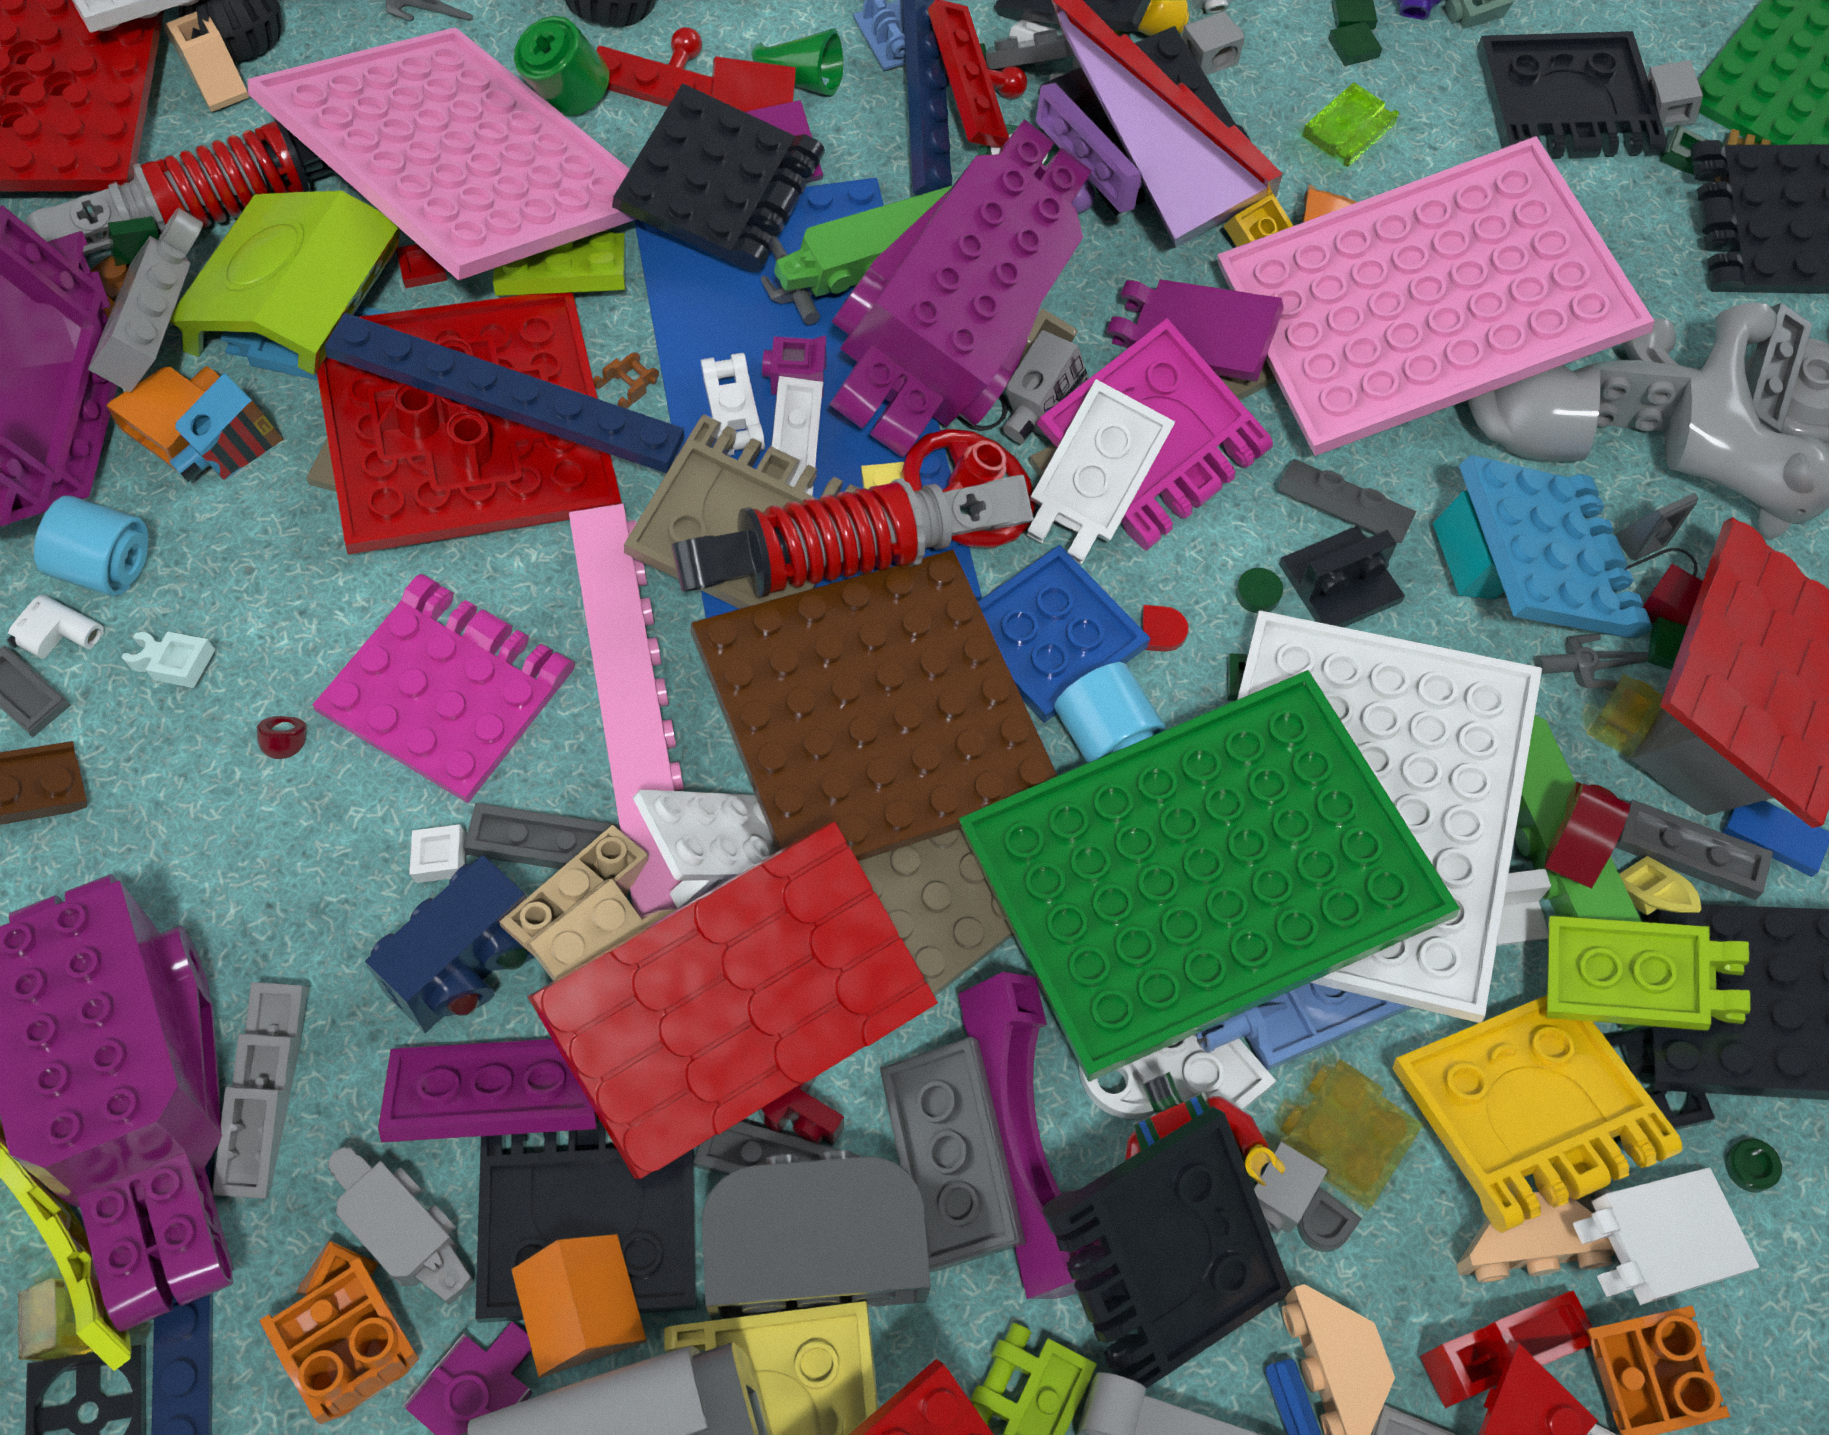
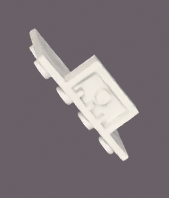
(705, 837)

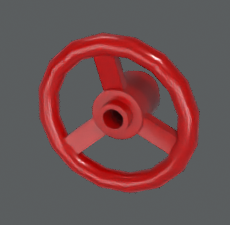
(976, 462)

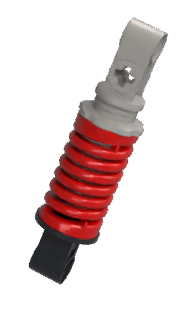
(195, 185)
(846, 534)

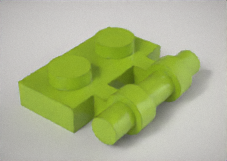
(1050, 1394)

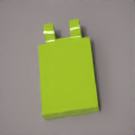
(1641, 974)

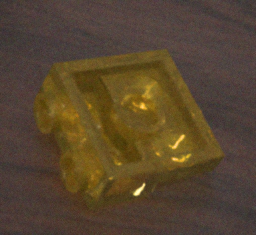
(1351, 1132)

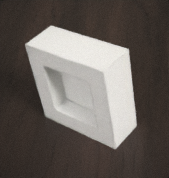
(437, 853)

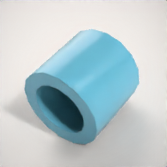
(91, 545)
(1107, 711)

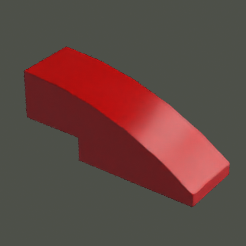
(1475, 1359)

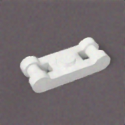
(733, 402)

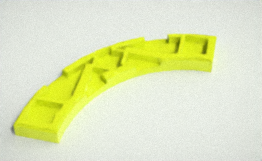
(74, 1258)

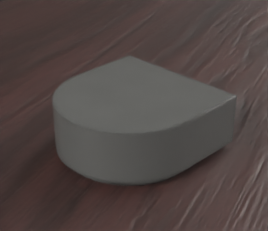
(1326, 1223)

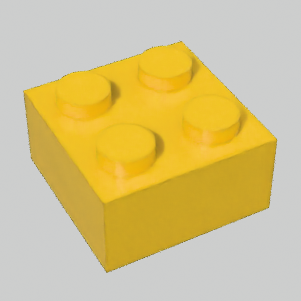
(1257, 221)

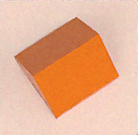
(577, 1302)

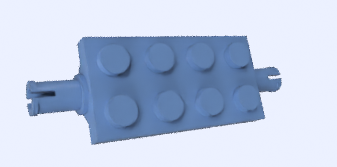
(1300, 1022)

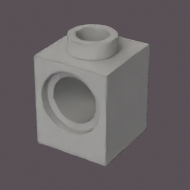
(1214, 42)
(1676, 93)
(1288, 1194)

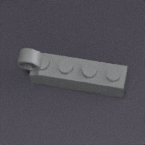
(145, 303)

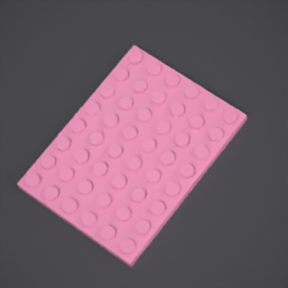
(450, 149)
(1435, 294)

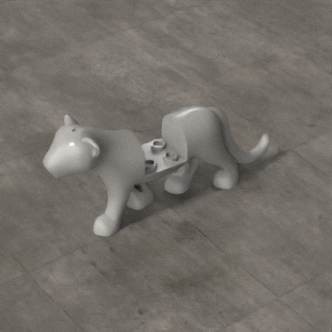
(1703, 412)

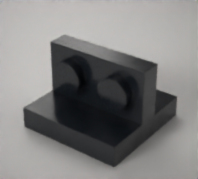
(1344, 577)

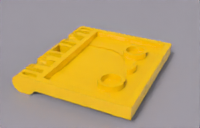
(1533, 1097)

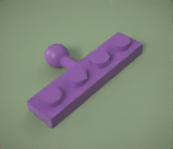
(1077, 134)

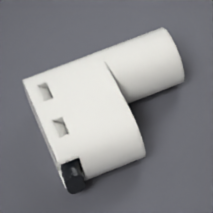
(46, 623)

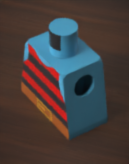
(223, 432)

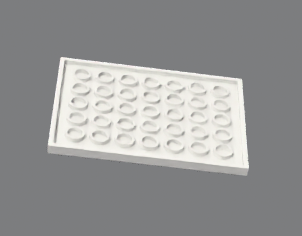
(1452, 755)

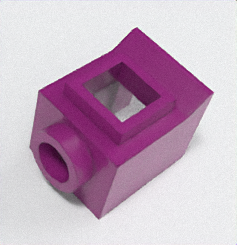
(795, 359)

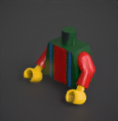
(1173, 1111)

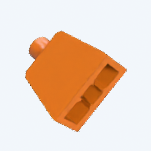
(156, 406)

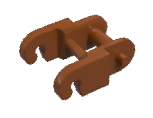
(618, 369)

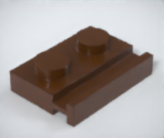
(40, 783)

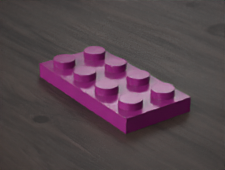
(481, 1092)

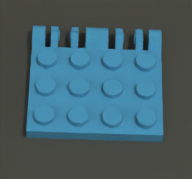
(1547, 552)

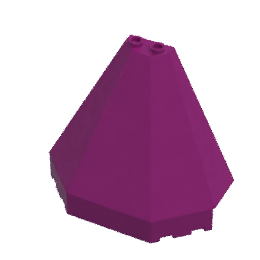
(48, 397)

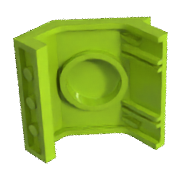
(289, 272)

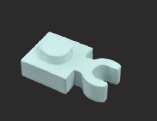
(174, 660)

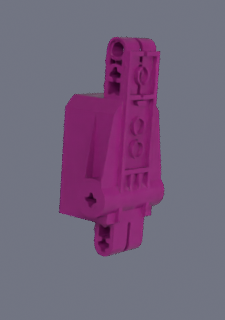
(959, 292)
(116, 1090)

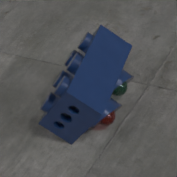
(450, 947)

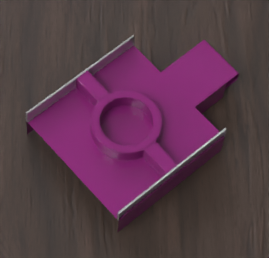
(471, 1383)

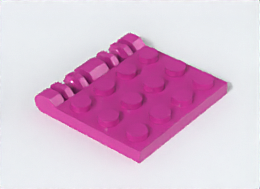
(1178, 383)
(443, 696)

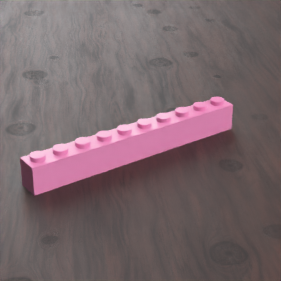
(626, 686)

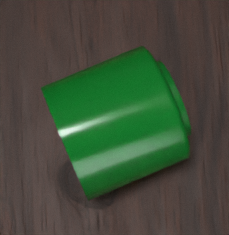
(561, 65)

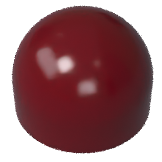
(281, 743)

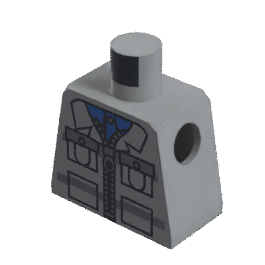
(1041, 381)

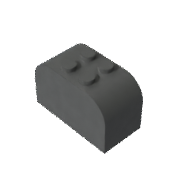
(814, 1236)

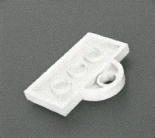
(1225, 1072)

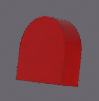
(1165, 627)

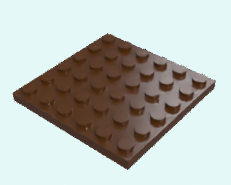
(872, 707)

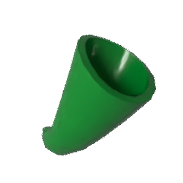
(812, 56)

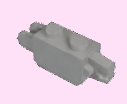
(395, 1226)

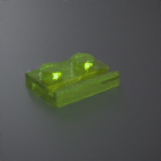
(1350, 124)

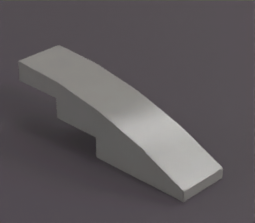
(260, 1090)

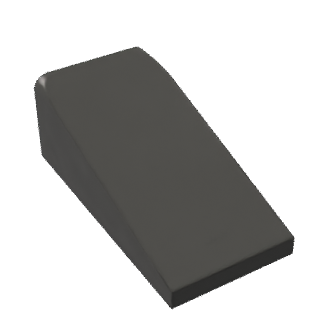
(1655, 529)

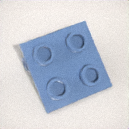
(884, 31)

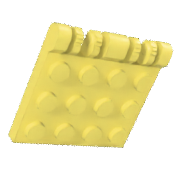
(807, 1362)

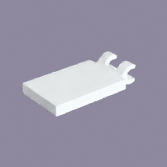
(1098, 468)
(1668, 1236)

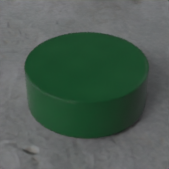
(1259, 590)
(1753, 1165)

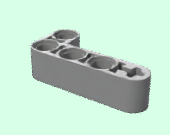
(1121, 1408)

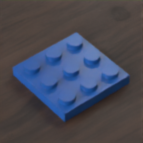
(1056, 628)

